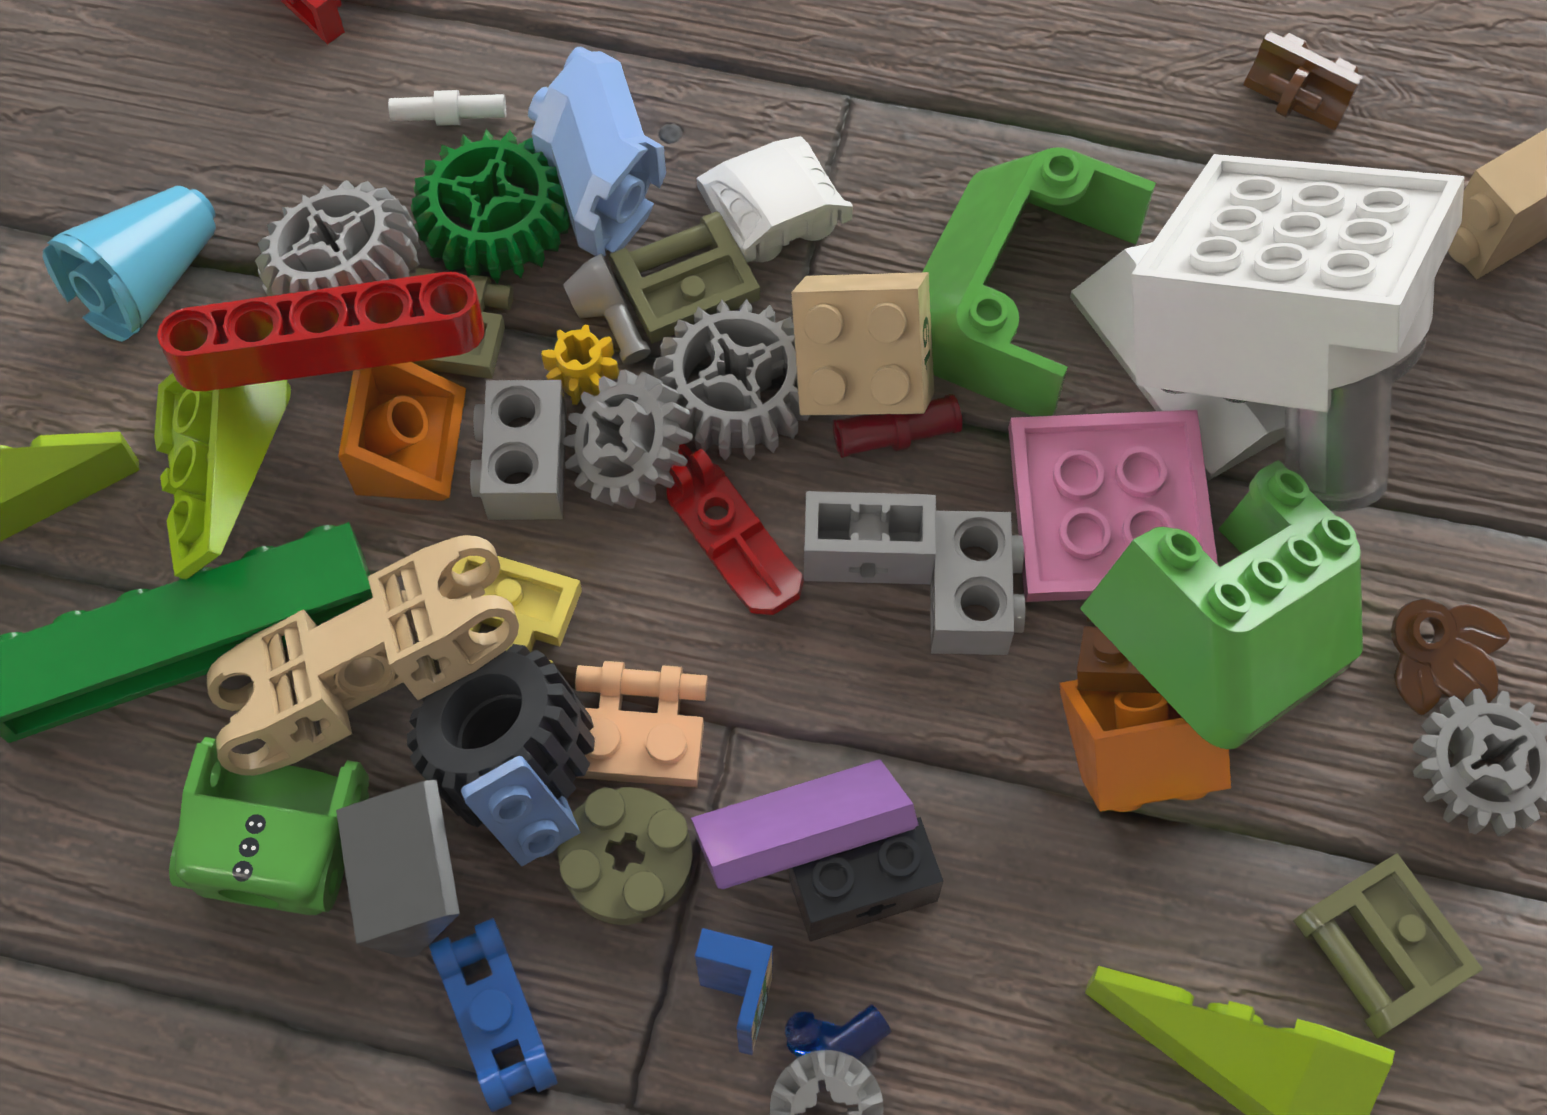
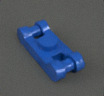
(493, 1015)

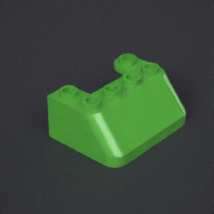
(1247, 636)

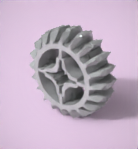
(338, 241)
(753, 354)

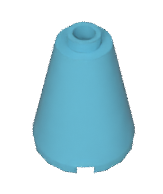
(130, 258)

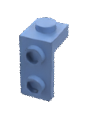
(521, 810)

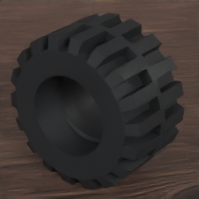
(511, 694)

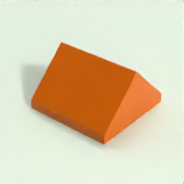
(401, 432)

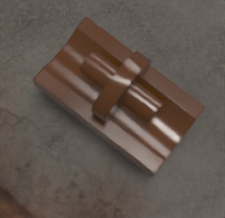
(1303, 80)

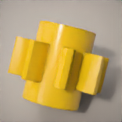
(580, 362)

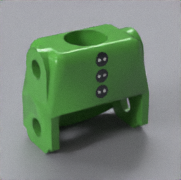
(263, 835)

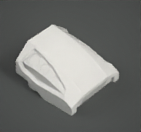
(774, 198)

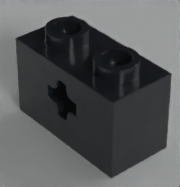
(866, 883)

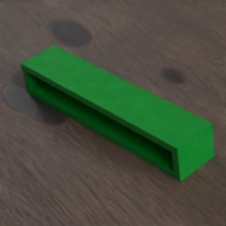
(172, 631)

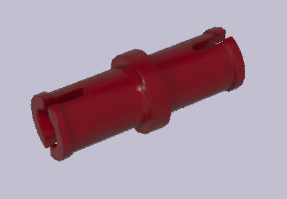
(896, 430)

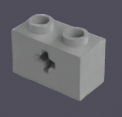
(869, 537)

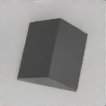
(398, 869)

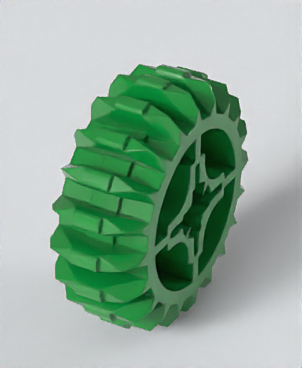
(504, 220)

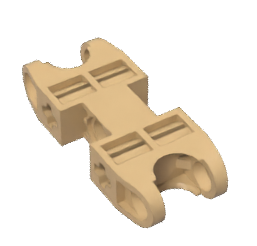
(360, 655)

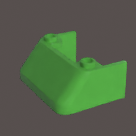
(977, 323)

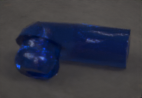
(853, 1038)

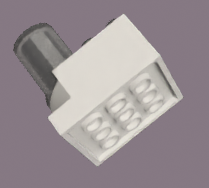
(1300, 297)

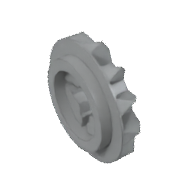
(844, 1078)

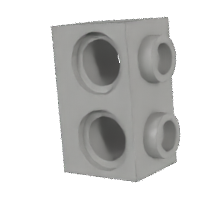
(526, 449)
(966, 582)

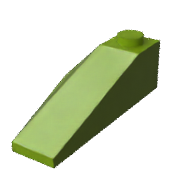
(1243, 1059)

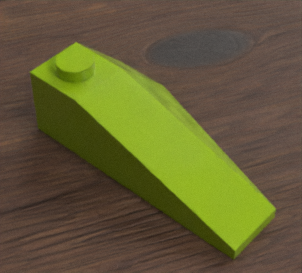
(213, 457)
(58, 474)

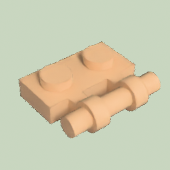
(643, 745)

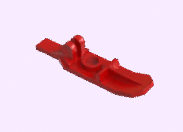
(738, 542)

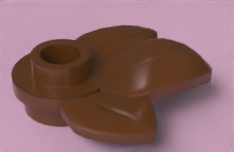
(1455, 657)

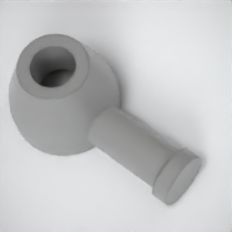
(595, 294)

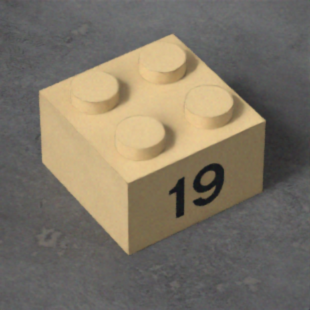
(863, 344)

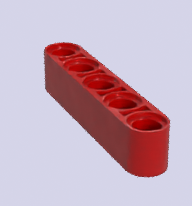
(322, 331)

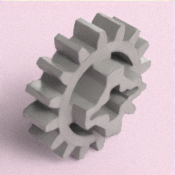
(628, 434)
(1478, 733)

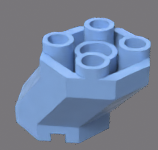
(598, 148)

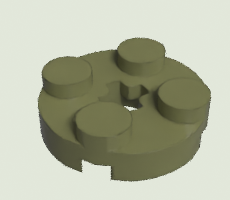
(643, 888)

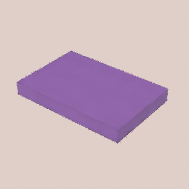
(803, 823)

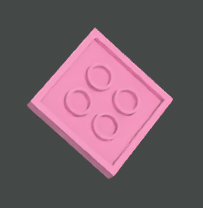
(1096, 486)

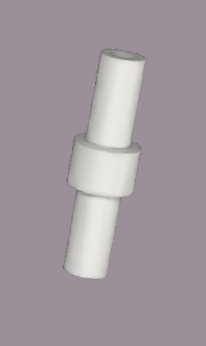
(447, 107)

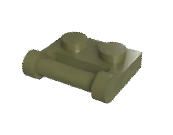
(683, 287)
(1405, 932)

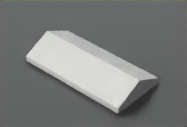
(1227, 428)

